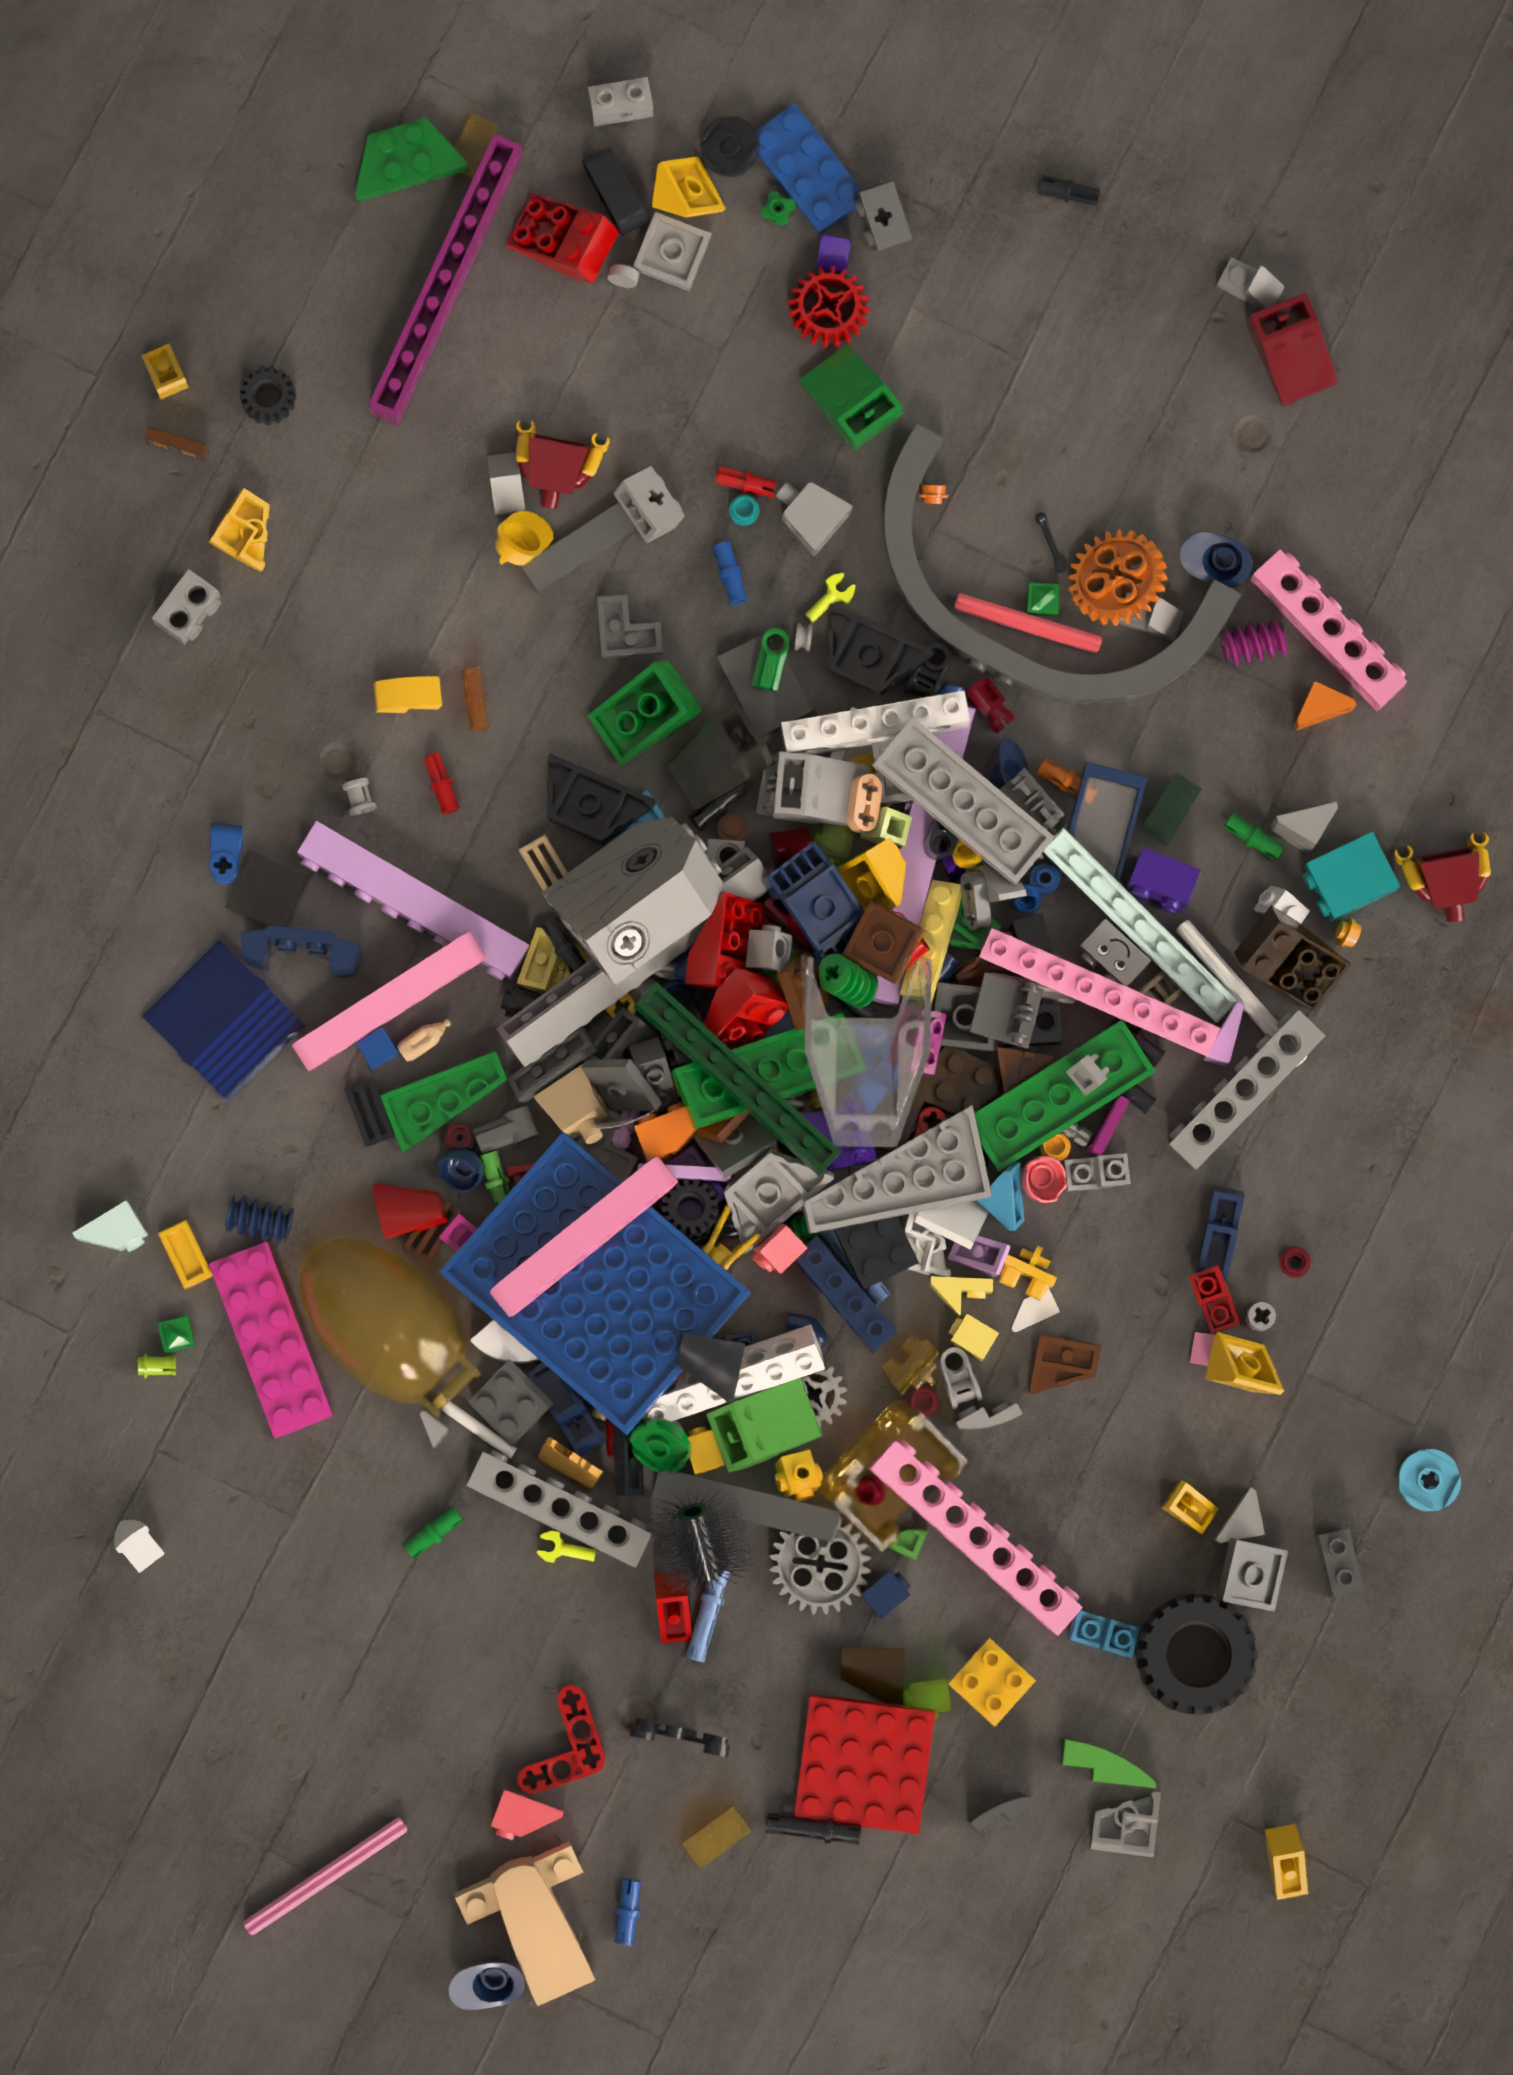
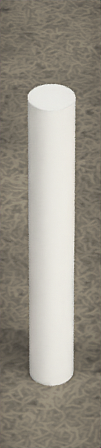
(479, 1429)

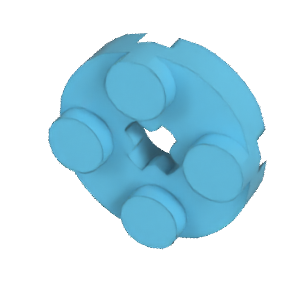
(1446, 1475)

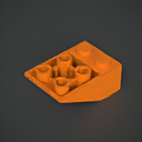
(665, 1134)

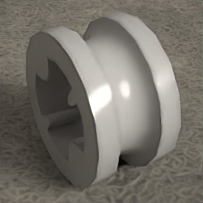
(803, 637)

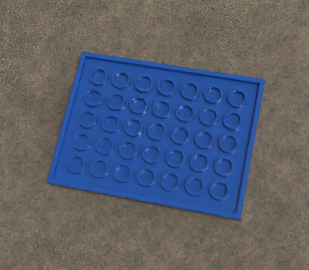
(617, 1313)

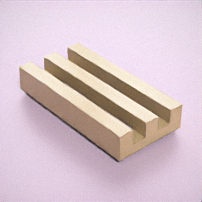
(534, 846)

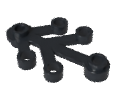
(712, 1743)

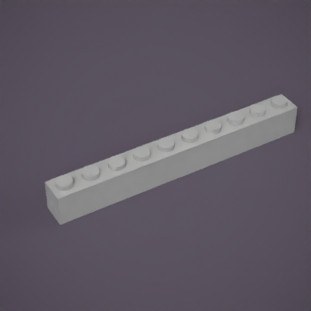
(590, 991)

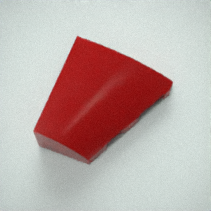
(407, 1209)

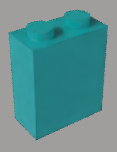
(1350, 877)

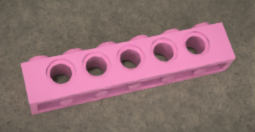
(1353, 669)

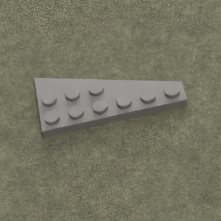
(922, 1175)

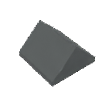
(959, 1005)

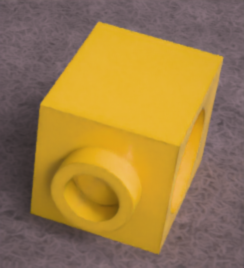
(704, 1451)

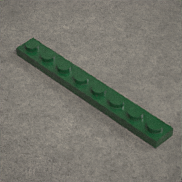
(737, 1079)

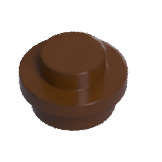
(732, 827)

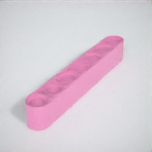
(389, 1001)
(583, 1236)

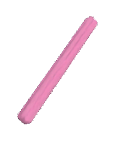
(325, 1876)

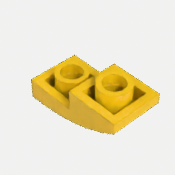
(407, 693)

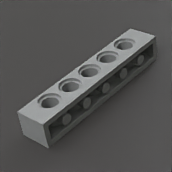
(1306, 1036)
(484, 1481)

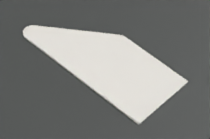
(1034, 1311)

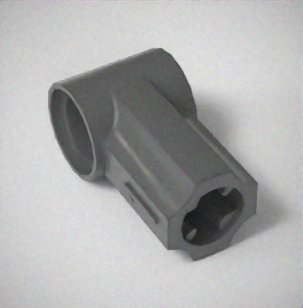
(513, 1128)

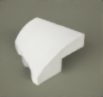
(927, 1247)

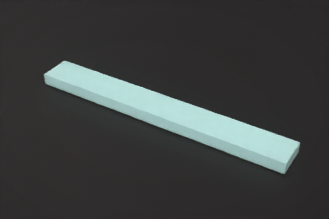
(1140, 925)

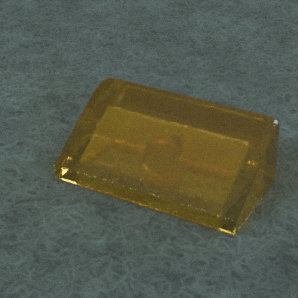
(716, 1837)

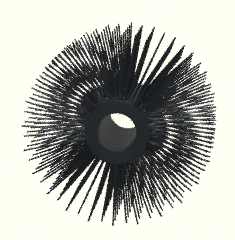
(700, 1542)

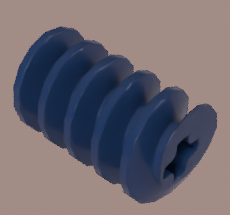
(259, 1220)

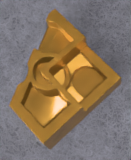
(569, 1465)

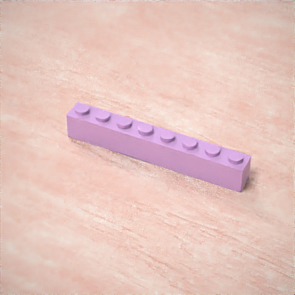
(409, 898)

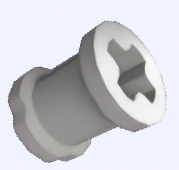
(359, 796)
(1269, 1319)

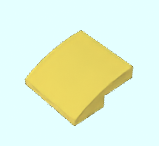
(541, 966)

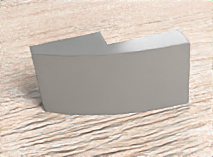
(1096, 1172)
(978, 1419)

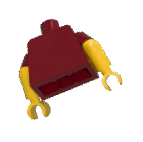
(556, 463)
(1449, 876)

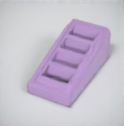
(1225, 1040)

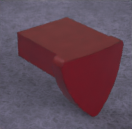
(788, 844)

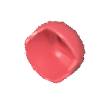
(1043, 1179)

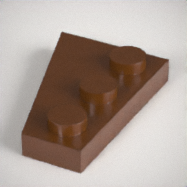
(1020, 1065)

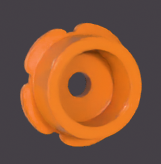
(933, 493)

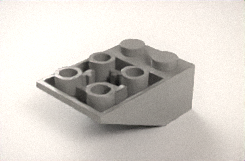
(815, 788)

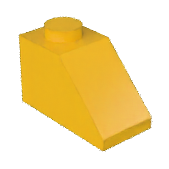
(1286, 1861)

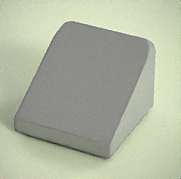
(434, 1428)

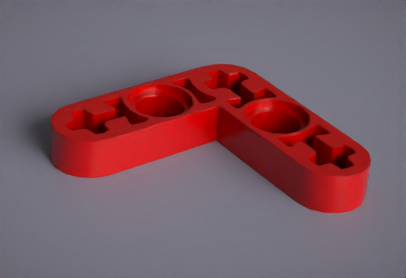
(575, 1757)

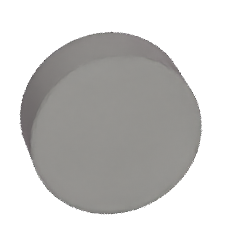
(623, 276)

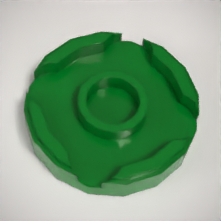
(660, 1445)

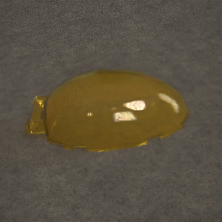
(383, 1321)

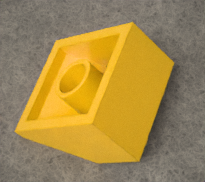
(876, 875)

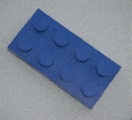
(807, 169)

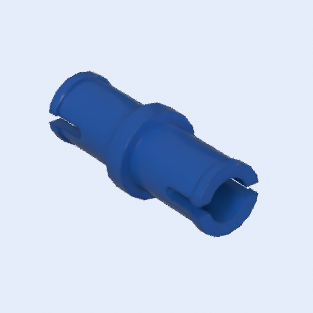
(730, 573)
(627, 1912)

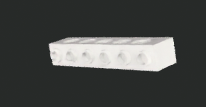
(874, 724)
(762, 1367)

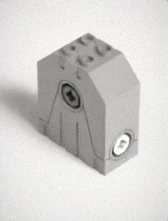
(637, 895)

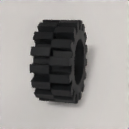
(267, 377)
(696, 1191)

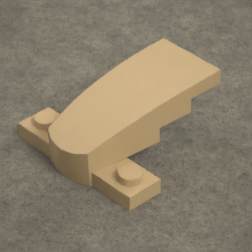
(534, 1919)

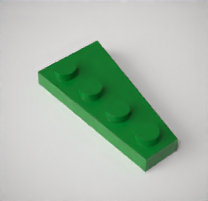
(435, 1100)

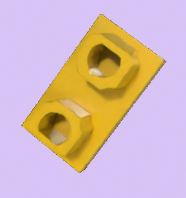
(1040, 1280)

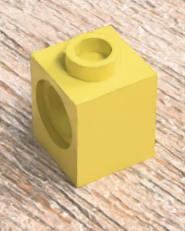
(972, 1336)

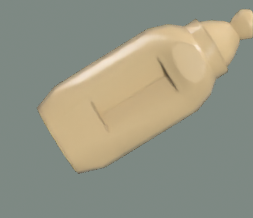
(422, 1040)

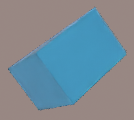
(1007, 1198)

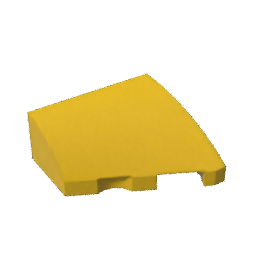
(243, 530)

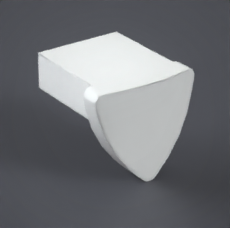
(136, 1544)

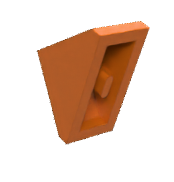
(1322, 704)

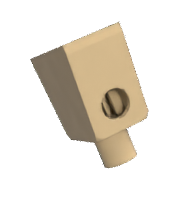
(574, 1105)

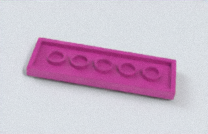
(270, 1340)

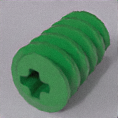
(847, 980)

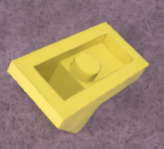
(951, 1288)

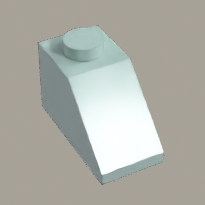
(114, 1229)

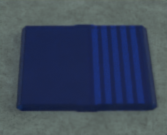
(223, 1020)

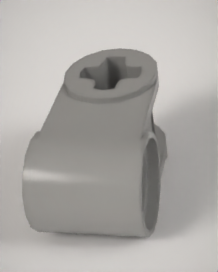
(959, 1379)

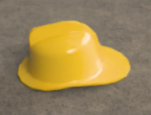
(522, 537)

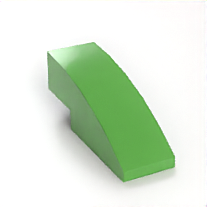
(1105, 1765)

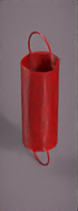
(609, 1440)

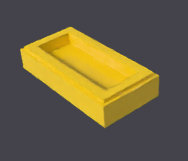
(185, 1254)

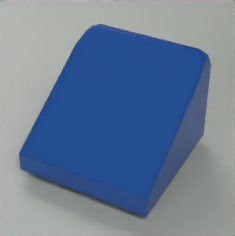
(377, 1048)

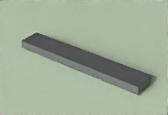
(754, 1505)

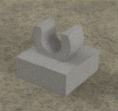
(1087, 1074)

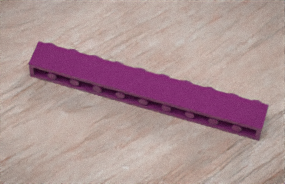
(445, 280)

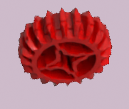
(839, 300)

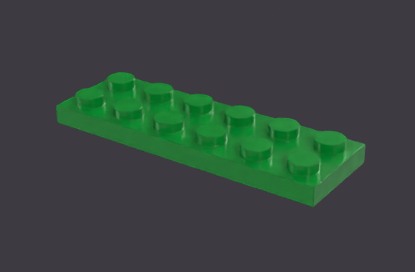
(776, 1059)
(1053, 1101)

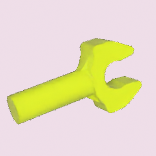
(831, 596)
(564, 1549)

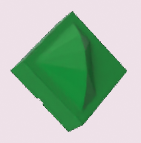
(1043, 599)
(176, 1334)

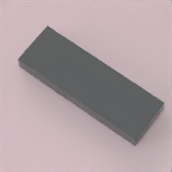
(552, 1065)

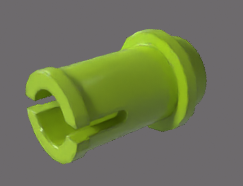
(157, 1365)

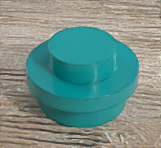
(744, 510)

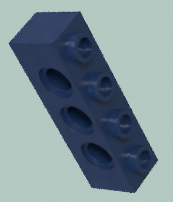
(845, 1295)

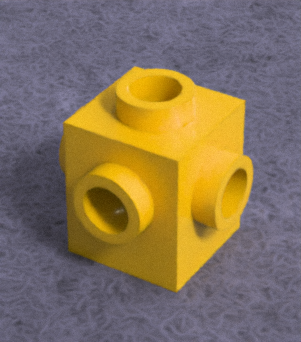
(798, 1475)

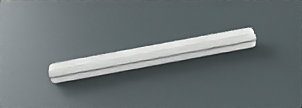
(1233, 984)

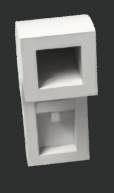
(501, 1345)

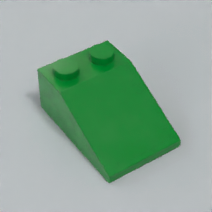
(644, 711)

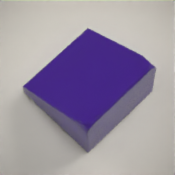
(833, 252)

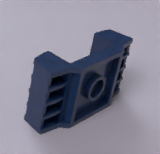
(816, 900)
(257, 947)

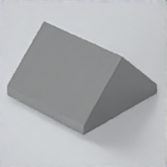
(1304, 826)

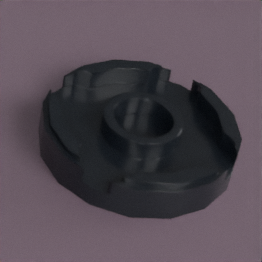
(729, 146)

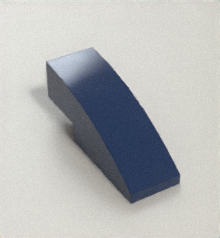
(1220, 1229)
(568, 1410)

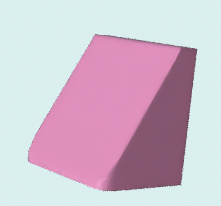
(1201, 1348)

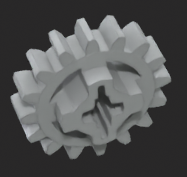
(826, 1387)

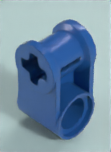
(225, 847)

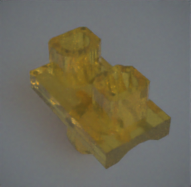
(916, 1368)

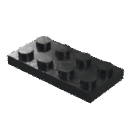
(874, 1247)

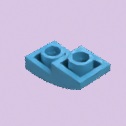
(1103, 1633)

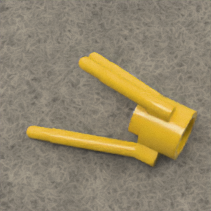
(721, 1254)

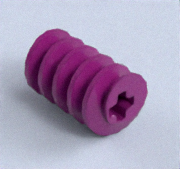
(1253, 642)

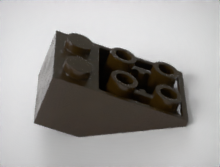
(1291, 958)

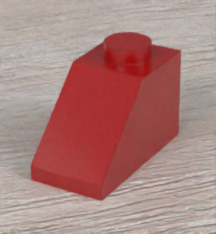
(672, 1609)

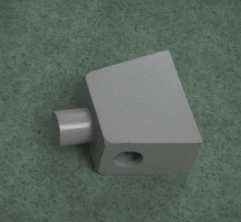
(813, 514)

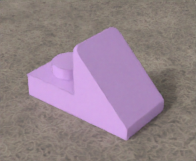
(984, 1255)

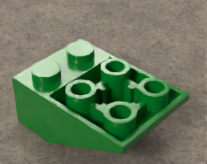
(852, 397)

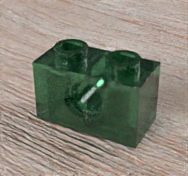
(1171, 809)

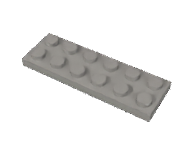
(963, 801)

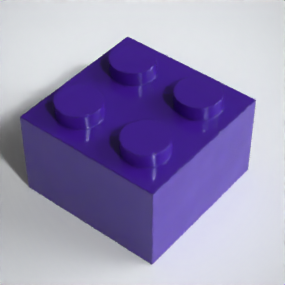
(1162, 881)

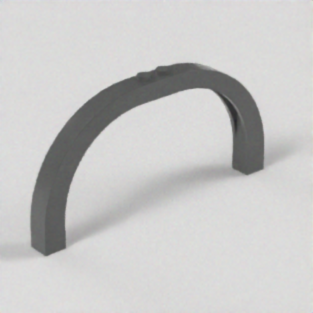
(1001, 661)

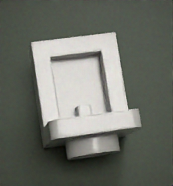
(1283, 901)

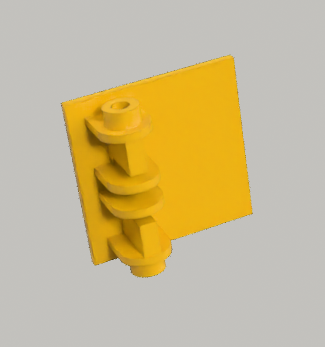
(992, 1682)

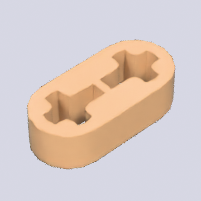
(864, 803)

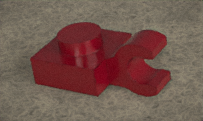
(990, 701)

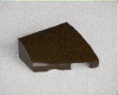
(875, 1671)

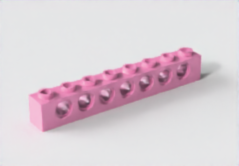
(1099, 992)
(1053, 1617)

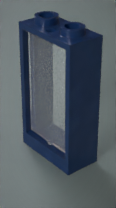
(1106, 814)

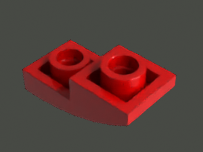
(1215, 1299)

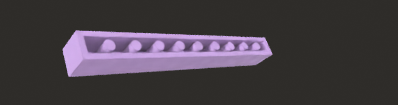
(918, 865)

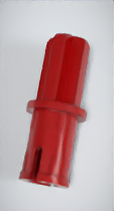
(745, 481)
(441, 783)

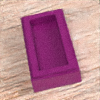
(1107, 1125)

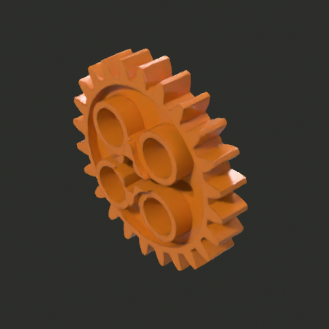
(1108, 601)

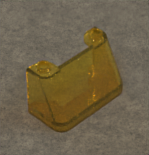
(896, 1423)

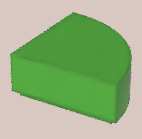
(909, 1542)

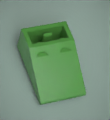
(764, 1425)

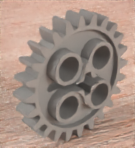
(816, 1592)

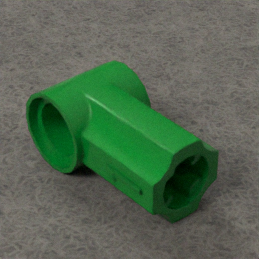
(770, 663)

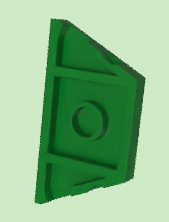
(405, 158)

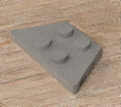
(771, 1193)

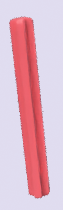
(1027, 623)

